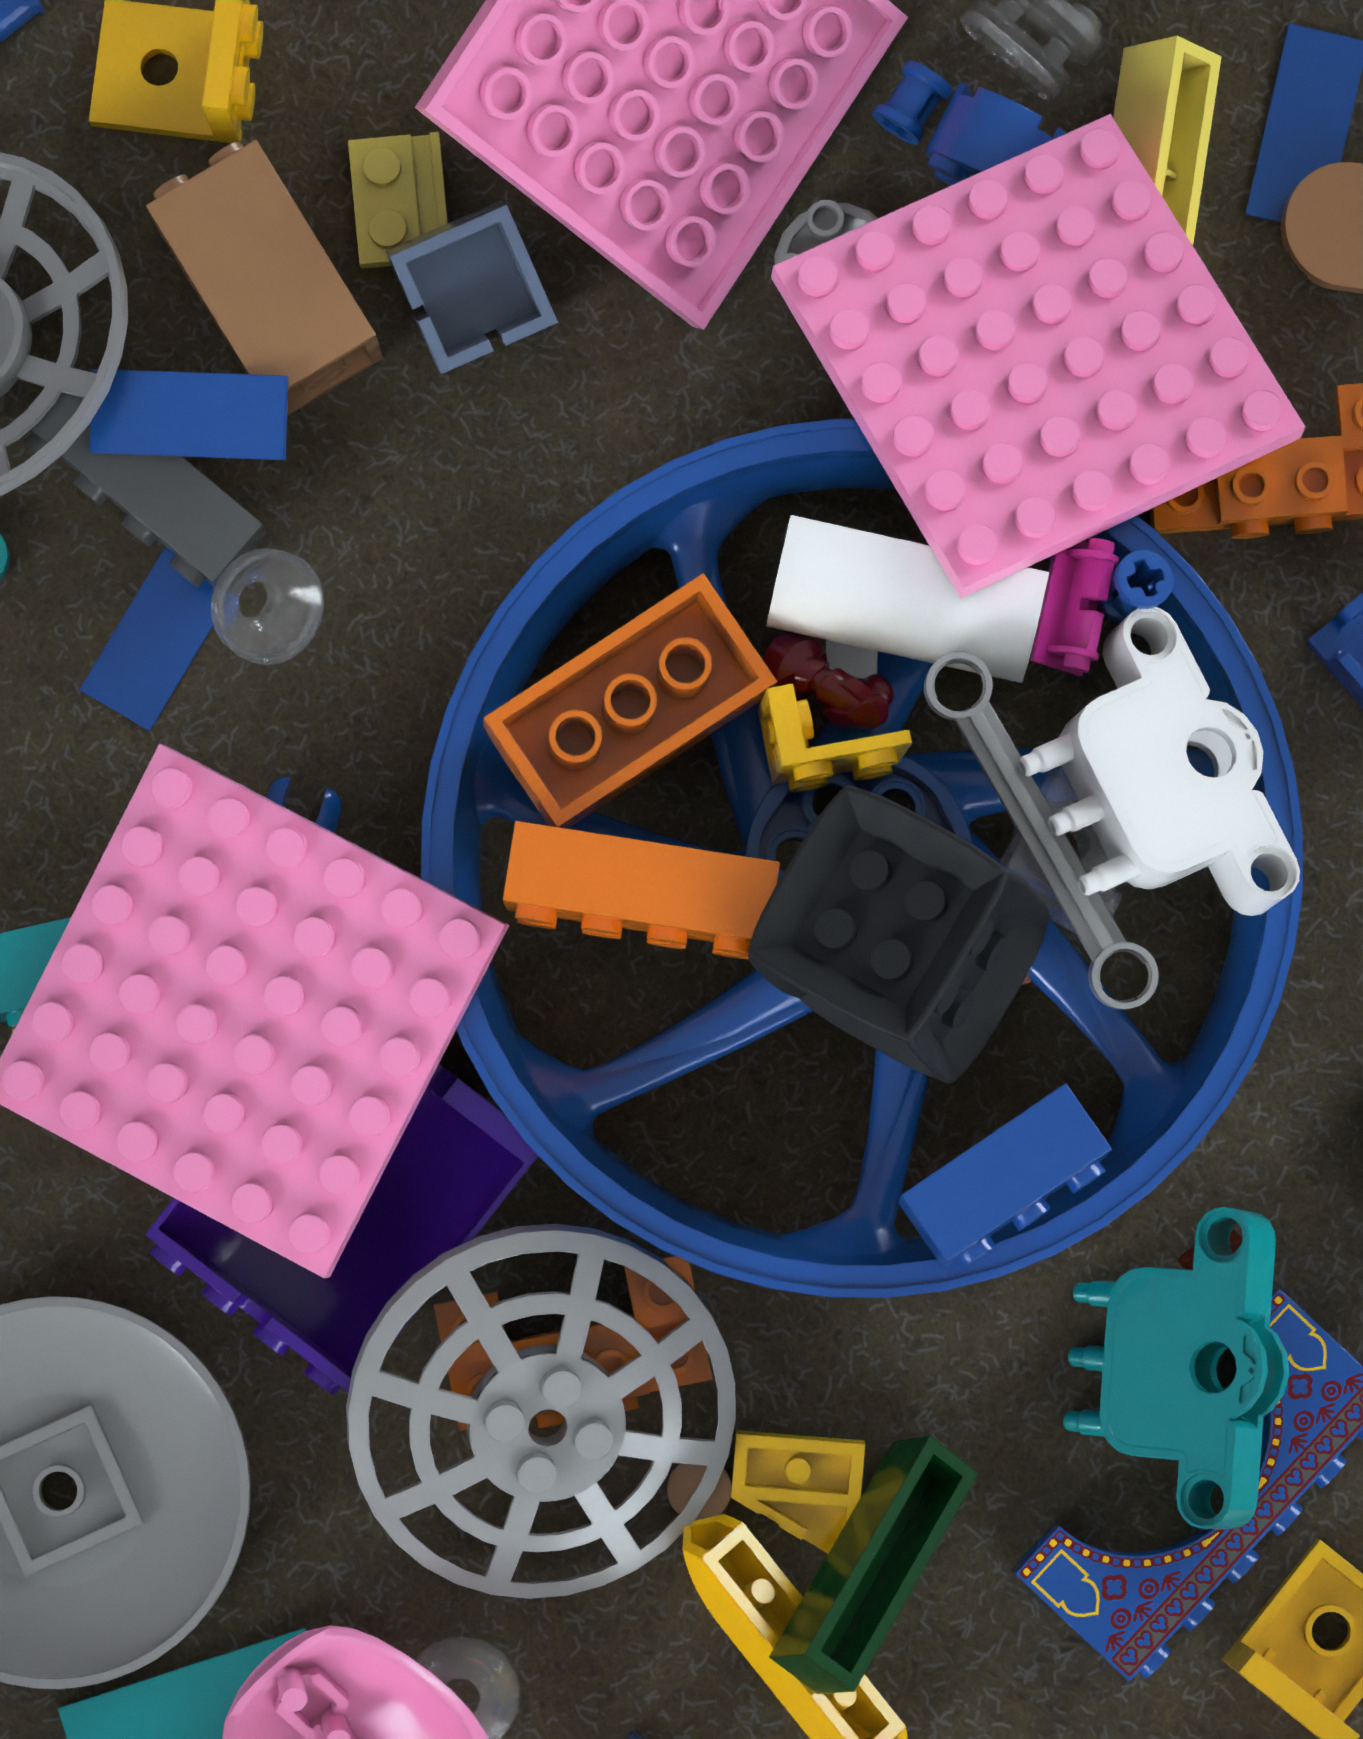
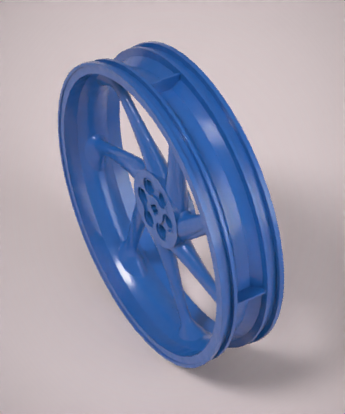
(552, 1105)

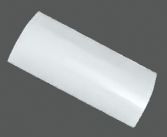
(900, 600)

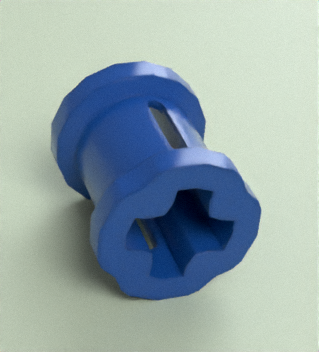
(912, 102)
(1134, 584)

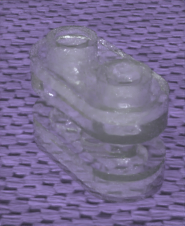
(1070, 30)

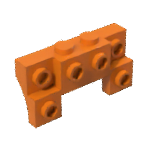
(1297, 485)
(651, 1309)

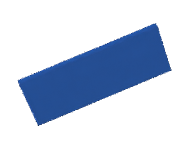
(1305, 115)
(193, 415)
(152, 645)

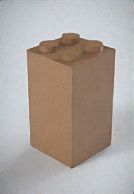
(264, 274)

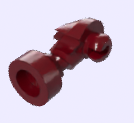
(850, 701)

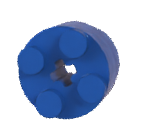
(981, 134)

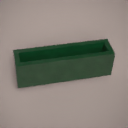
(873, 1565)

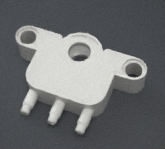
(1142, 792)

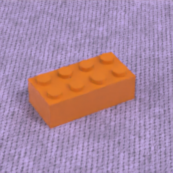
(629, 704)
(636, 887)

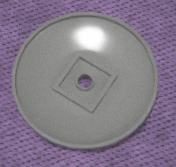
(155, 1500)

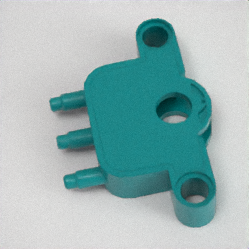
(1163, 1361)

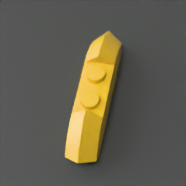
(753, 1607)

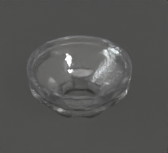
(290, 612)
(484, 1667)

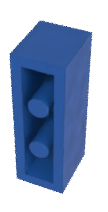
(1006, 1178)

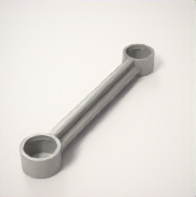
(1030, 817)

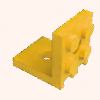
(212, 77)
(1285, 1662)

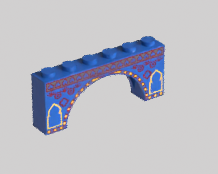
(1138, 1600)

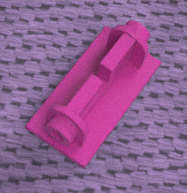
(1068, 617)

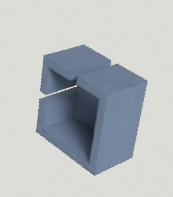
(470, 282)

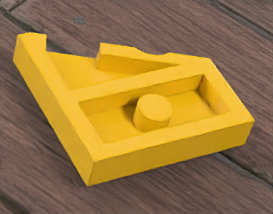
(799, 1482)

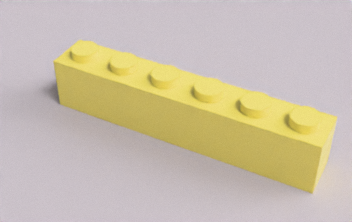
(1167, 117)

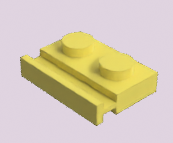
(395, 192)

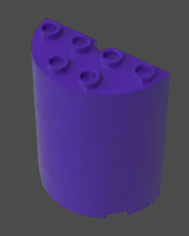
(433, 1196)

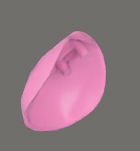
(346, 1687)

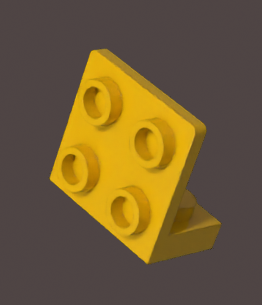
(786, 732)

